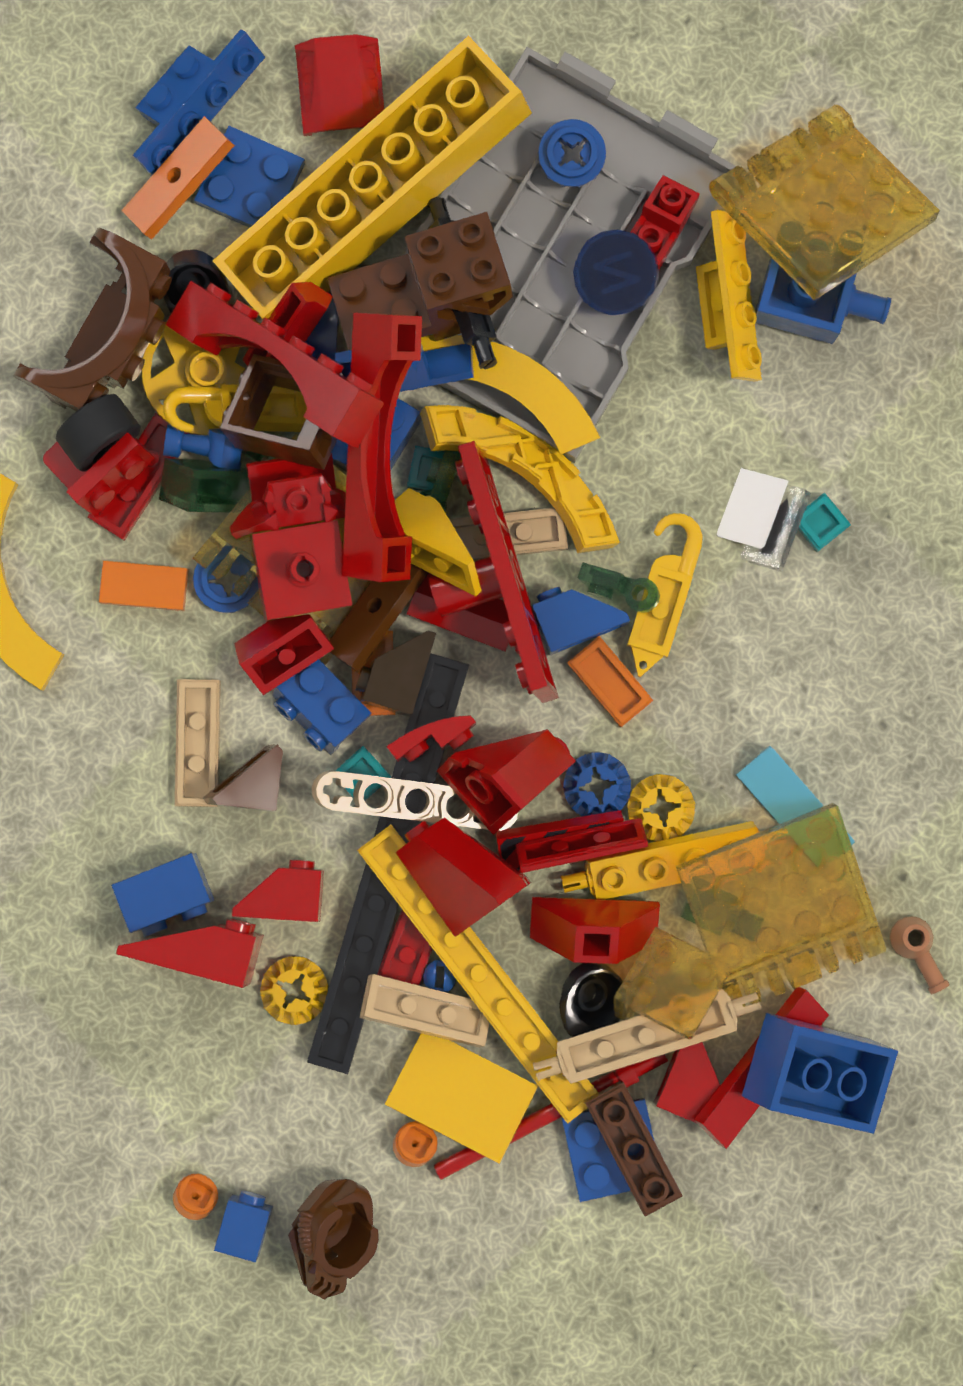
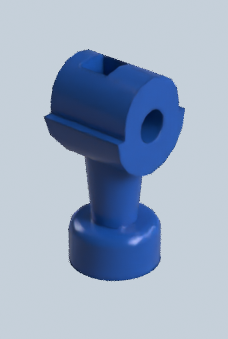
(214, 446)

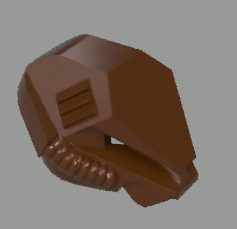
(333, 1223)

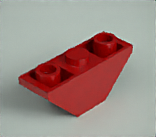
(593, 927)

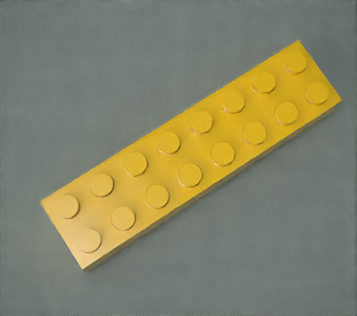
(377, 179)

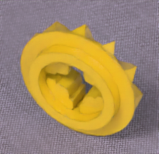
(674, 791)
(288, 970)

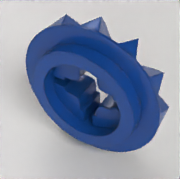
(572, 133)
(214, 595)
(581, 773)

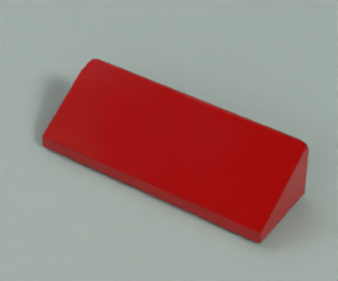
(581, 845)

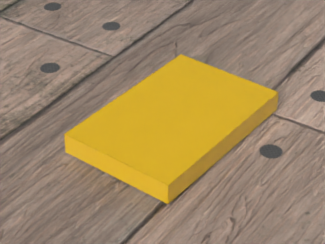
(462, 1096)

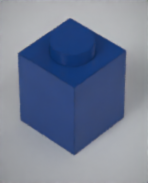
(244, 1226)

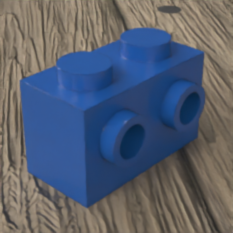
(163, 894)

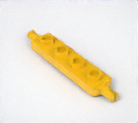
(650, 866)

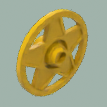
(191, 368)

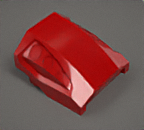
(339, 82)

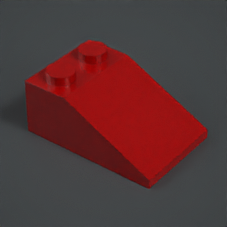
(214, 952)

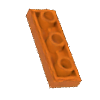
(178, 178)

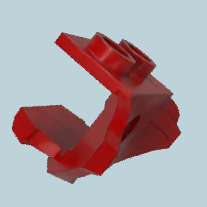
(288, 496)

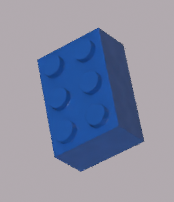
(819, 1073)

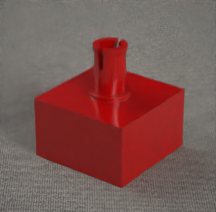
(300, 570)

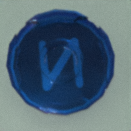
(616, 272)

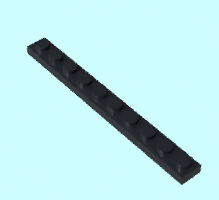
(374, 905)

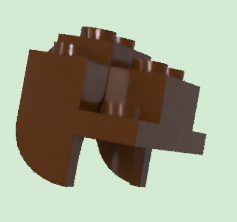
(114, 332)

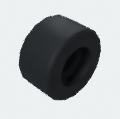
(95, 430)

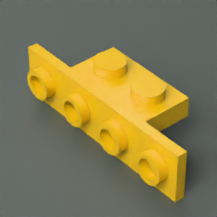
(727, 299)

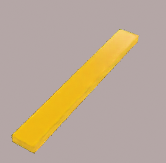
(479, 976)

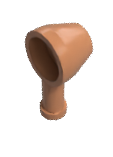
(919, 953)

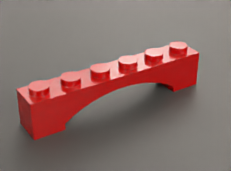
(332, 401)
(372, 529)

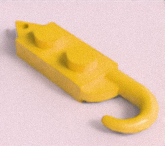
(281, 412)
(655, 630)

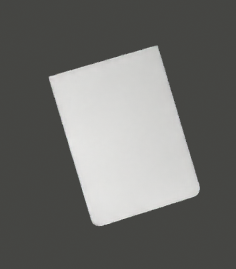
(752, 508)

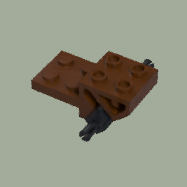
(447, 277)

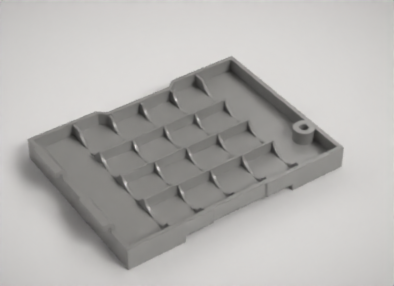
(546, 226)

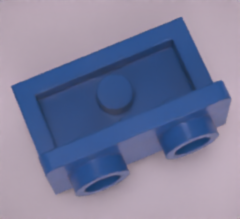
(320, 706)

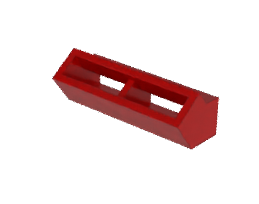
(297, 313)
(478, 623)

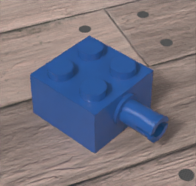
(791, 309)

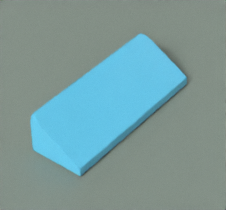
(778, 787)

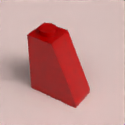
(506, 774)
(458, 873)

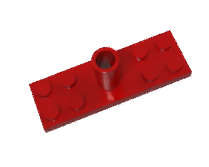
(498, 576)

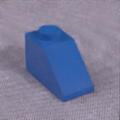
(574, 618)

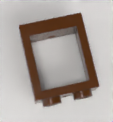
(241, 416)

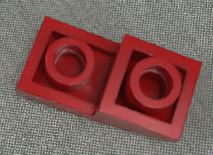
(665, 216)
(446, 732)

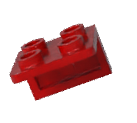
(105, 478)

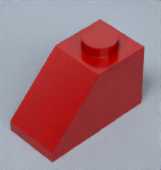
(281, 650)
(286, 895)
(687, 1082)

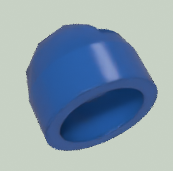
(430, 976)

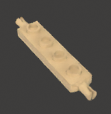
(638, 1041)

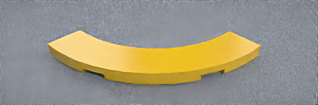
(535, 389)
(533, 460)
(19, 643)

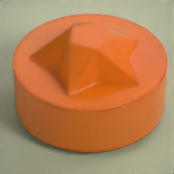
(414, 1144)
(195, 1196)

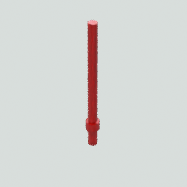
(548, 1114)

